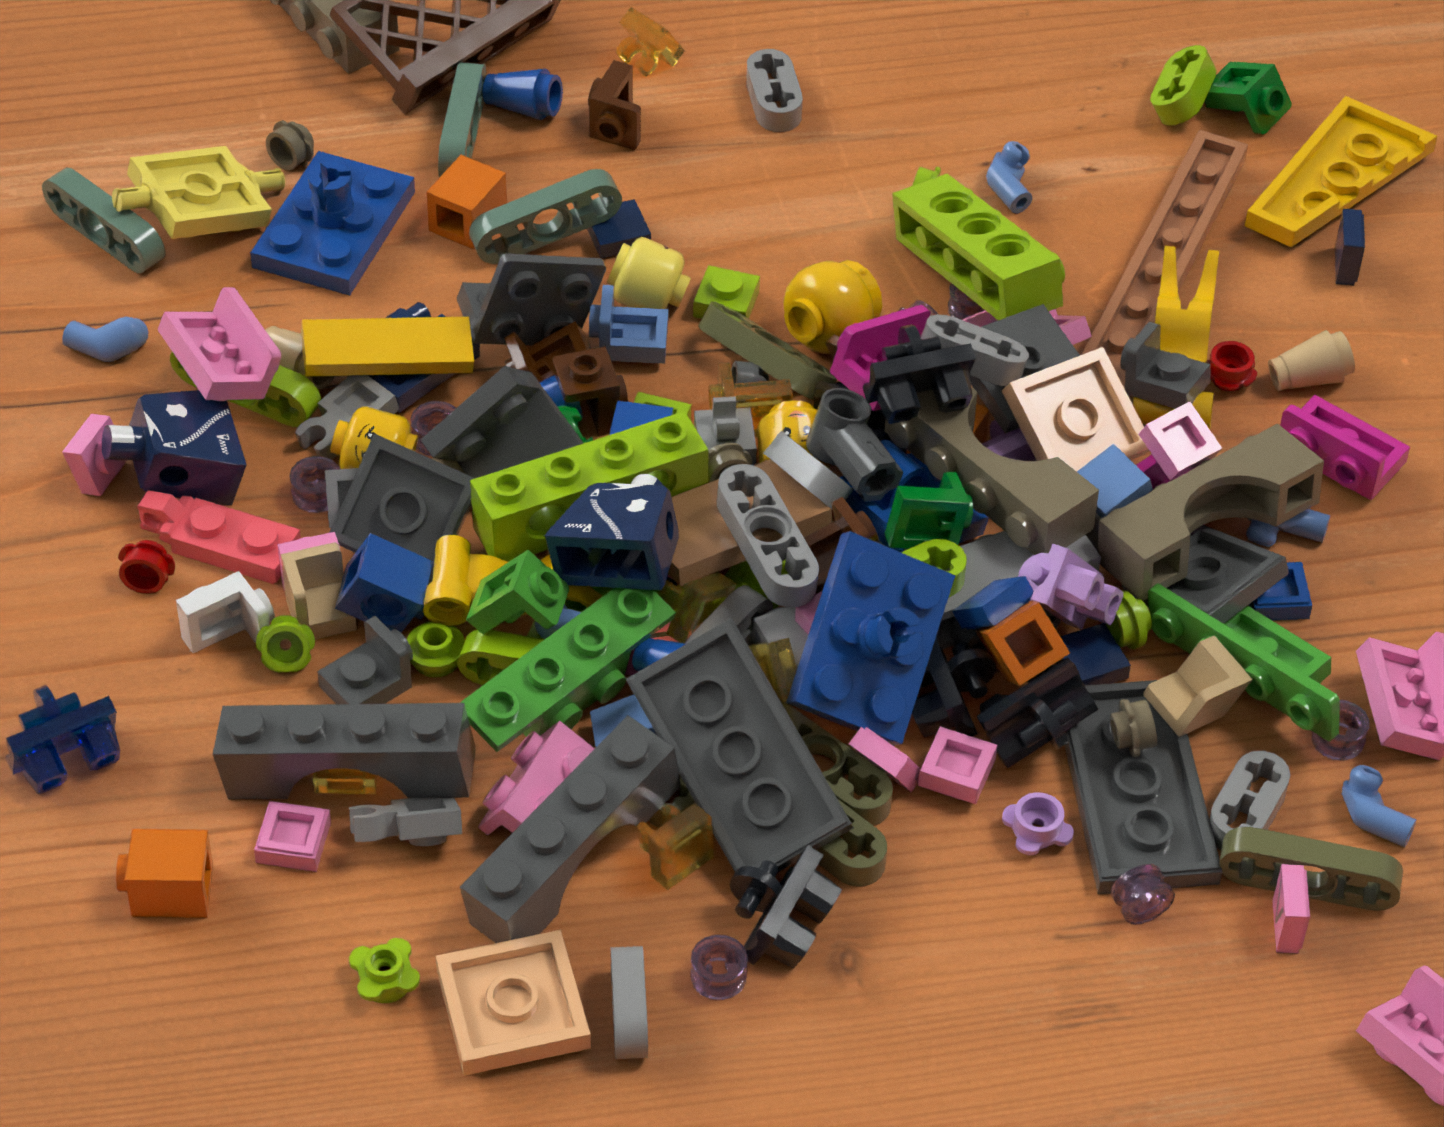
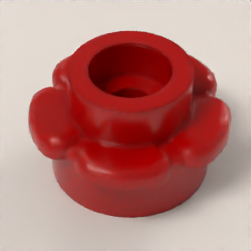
(1232, 365)
(145, 566)

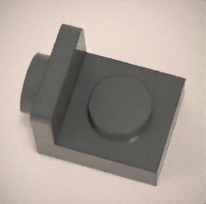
(1161, 375)
(372, 671)

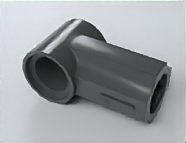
(845, 440)

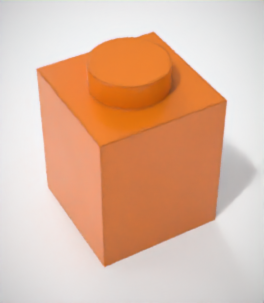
(461, 196)
(1023, 643)
(167, 873)

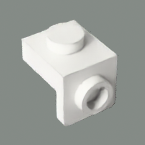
(221, 611)

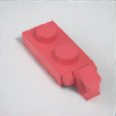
(217, 534)

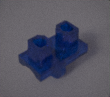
(58, 728)

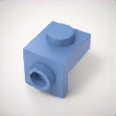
(629, 331)

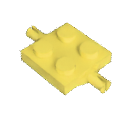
(199, 191)

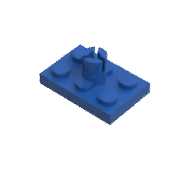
(333, 223)
(871, 638)

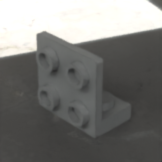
(531, 297)
(502, 426)

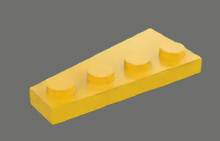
(1335, 169)

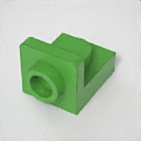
(518, 588)

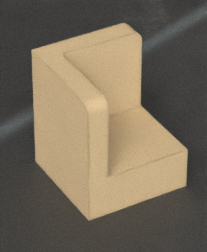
(312, 589)
(1200, 689)

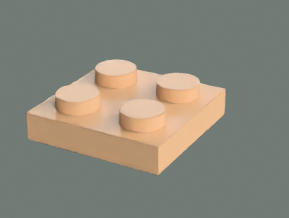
(1076, 411)
(512, 1002)

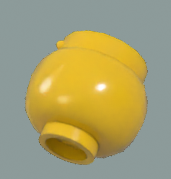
(828, 299)

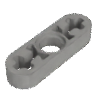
(766, 558)

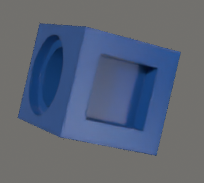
(384, 584)

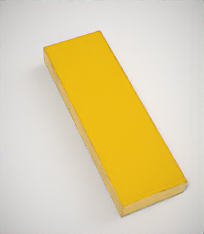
(387, 346)

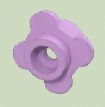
(1040, 810)

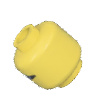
(648, 275)

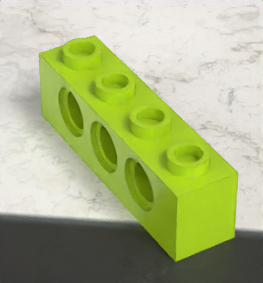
(977, 248)
(524, 501)

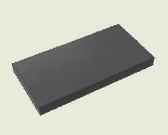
(739, 750)
(1143, 805)

